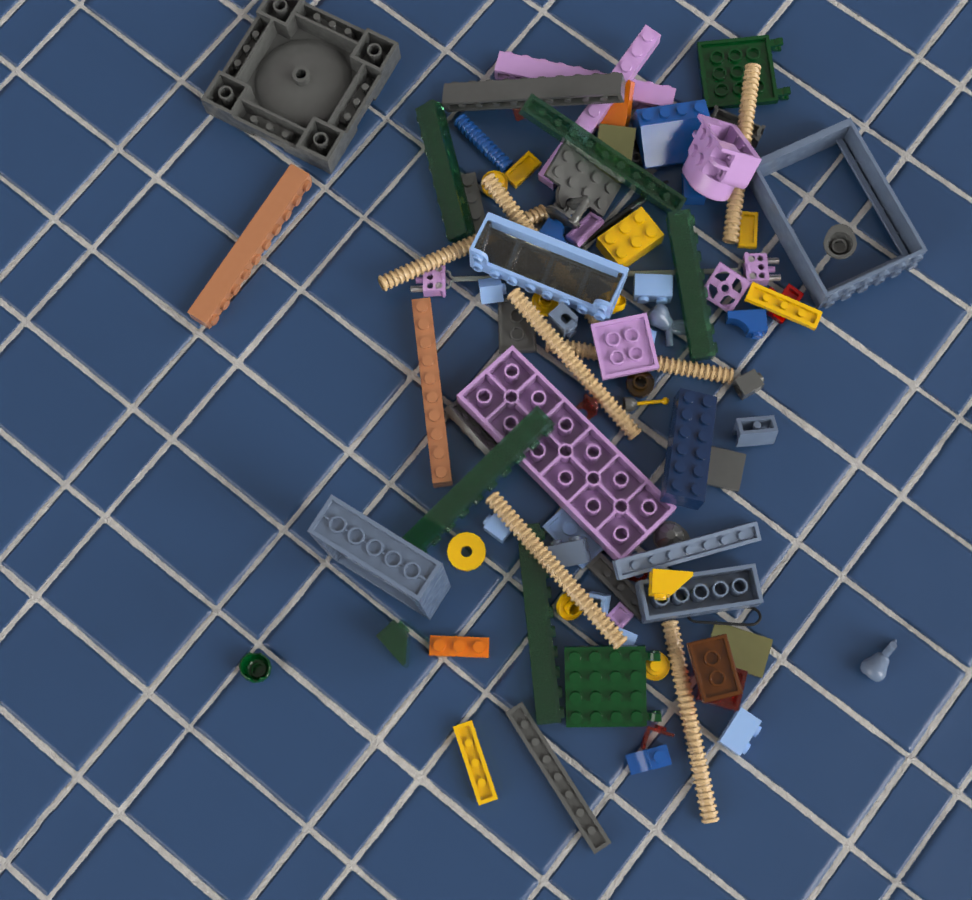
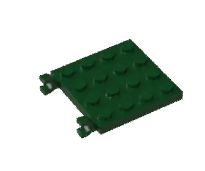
(723, 70)
(607, 686)

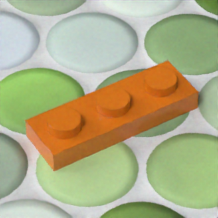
(459, 646)

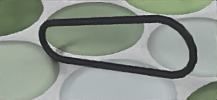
(730, 623)

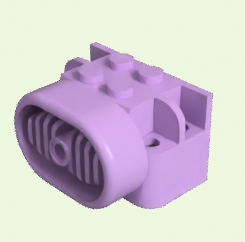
(719, 159)

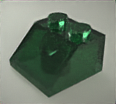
(397, 641)

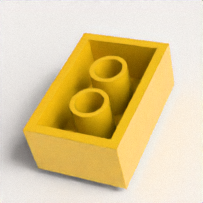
(630, 238)

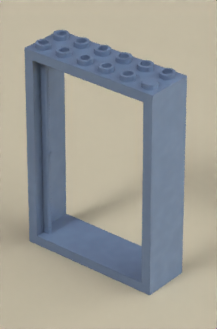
(877, 190)
(380, 556)

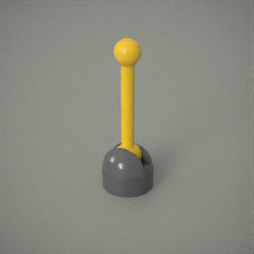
(630, 403)

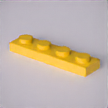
(783, 306)
(475, 762)

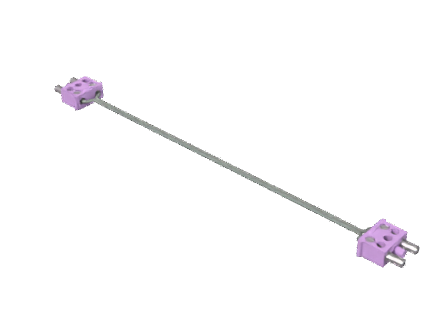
(754, 269)

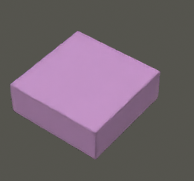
(620, 615)

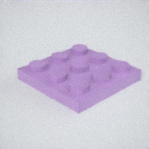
(624, 346)

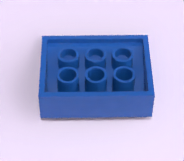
(667, 131)

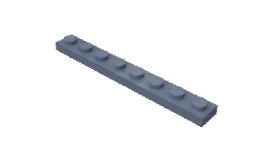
(686, 550)

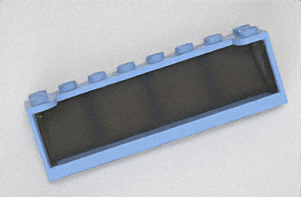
(547, 267)

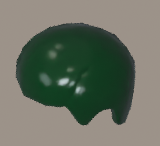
(255, 667)

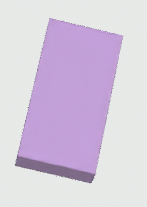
(588, 227)

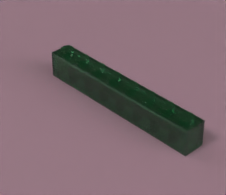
(445, 171)
(690, 285)

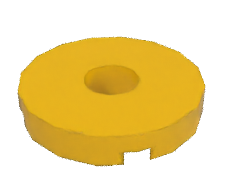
(466, 540)

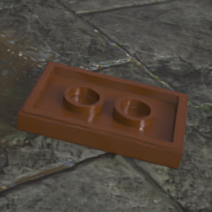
(714, 668)

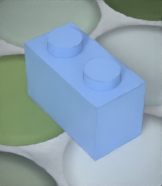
(652, 288)
(739, 732)

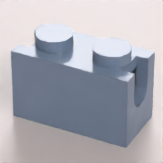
(563, 320)
(755, 431)
(571, 552)

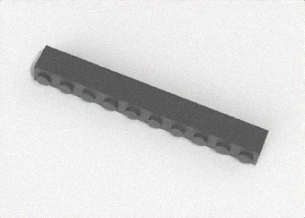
(553, 90)

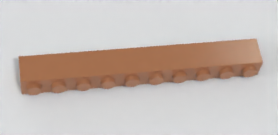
(250, 246)
(432, 393)

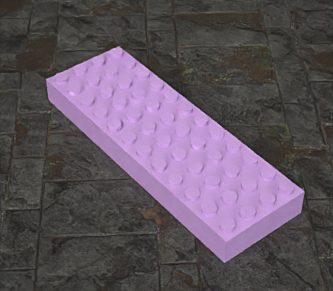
(572, 463)

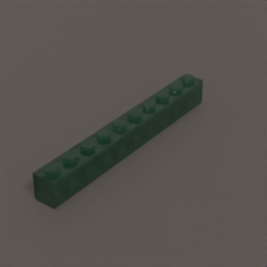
(601, 154)
(480, 480)
(540, 635)

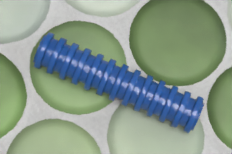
(483, 143)

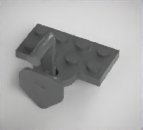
(579, 187)

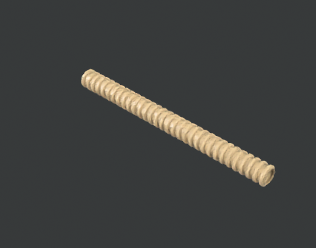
(745, 124)
(512, 211)
(446, 254)
(574, 364)
(665, 364)
(556, 570)
(690, 722)

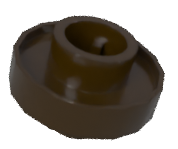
(640, 384)

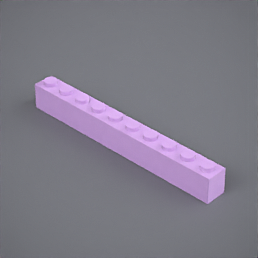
(517, 66)
(629, 66)

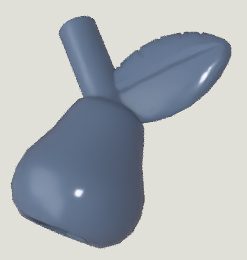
(661, 319)
(877, 664)

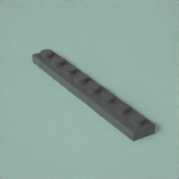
(558, 778)

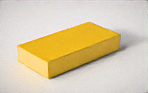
(522, 169)
(748, 230)

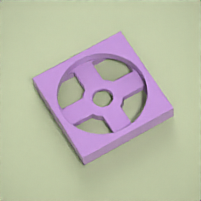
(729, 281)

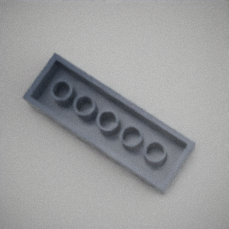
(703, 594)

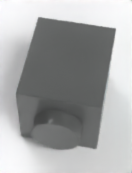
(748, 384)

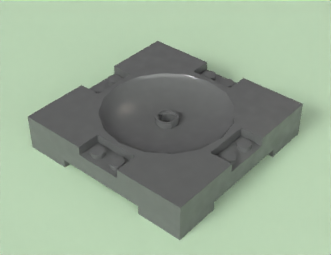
(308, 115)

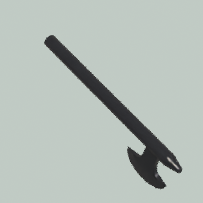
(623, 213)

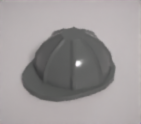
(840, 242)
(669, 533)

